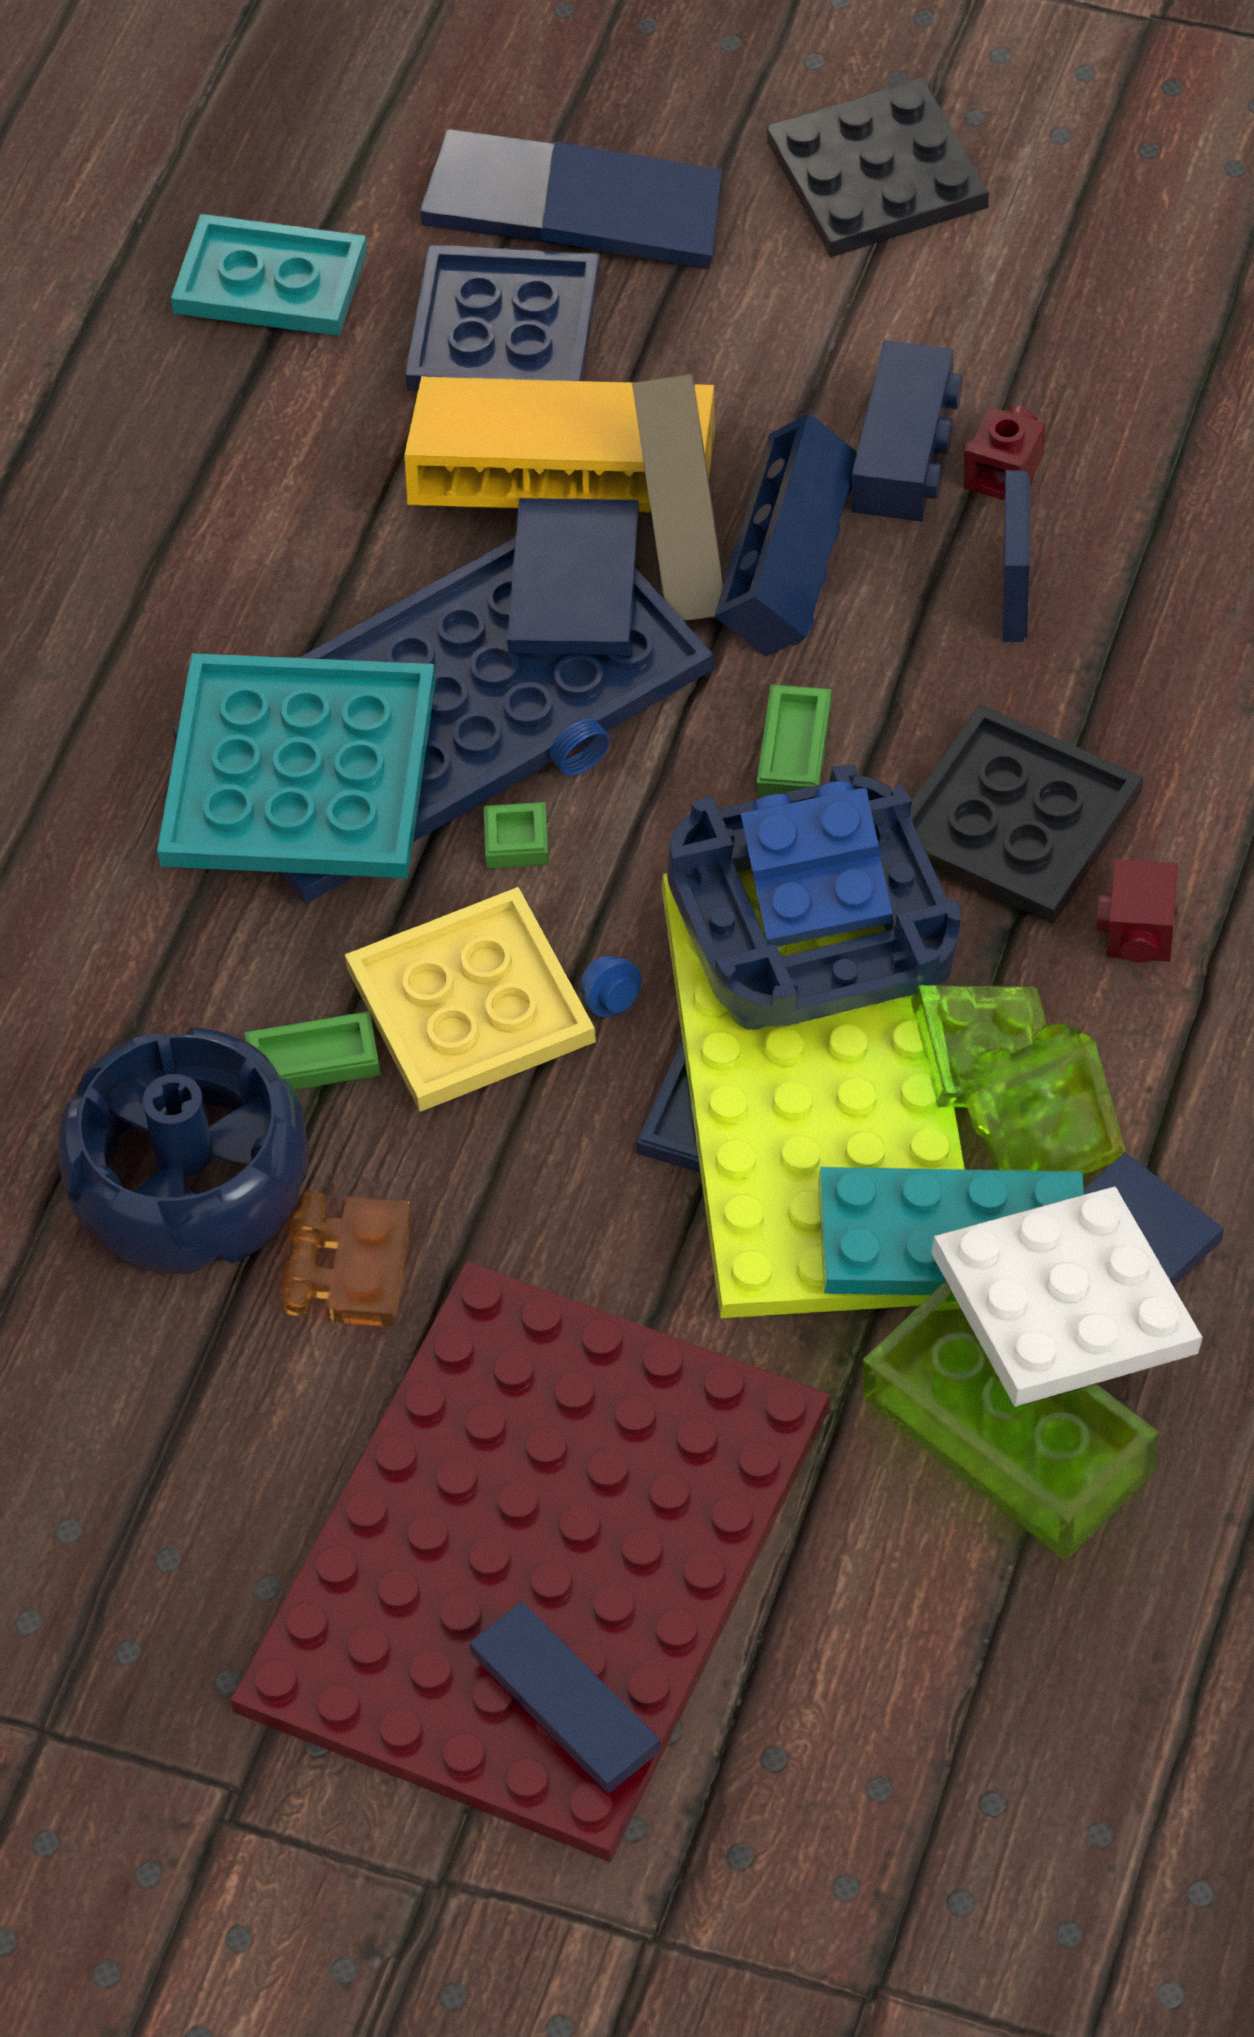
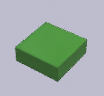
(516, 835)

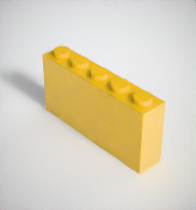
(530, 439)

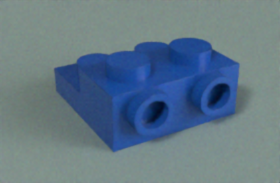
(816, 864)

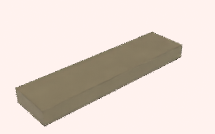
(679, 495)

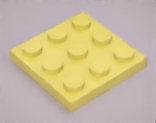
(470, 999)

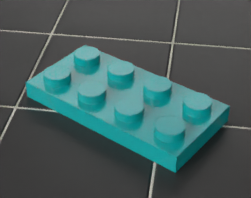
(884, 1220)

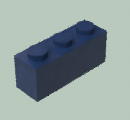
(905, 431)

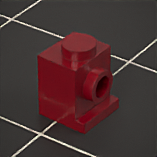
(1006, 441)

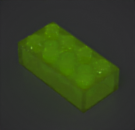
(1045, 1463)

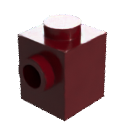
(1139, 910)

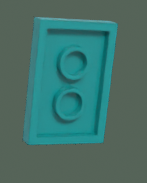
(269, 274)

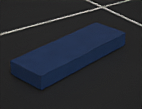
(565, 1697)

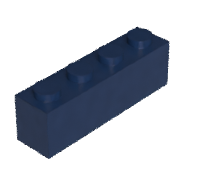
(787, 536)

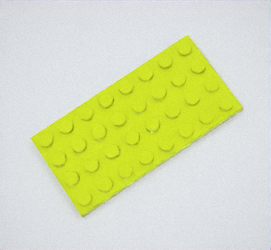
(784, 1105)

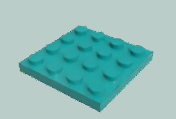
(298, 766)

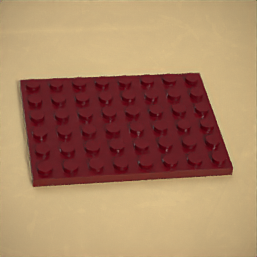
(549, 1468)

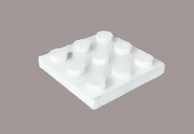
(1065, 1296)

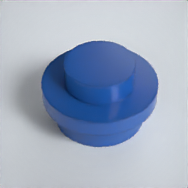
(610, 985)

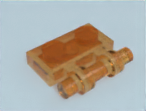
(367, 1260)

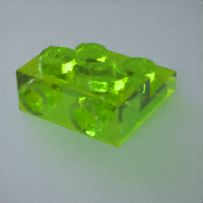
(1044, 1104)

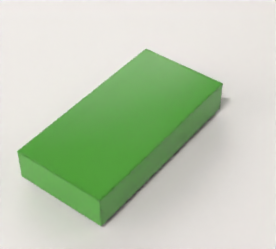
(793, 739)
(320, 1050)

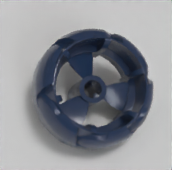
(162, 1089)

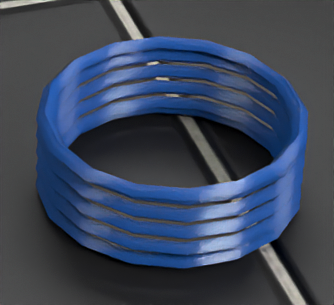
(561, 764)

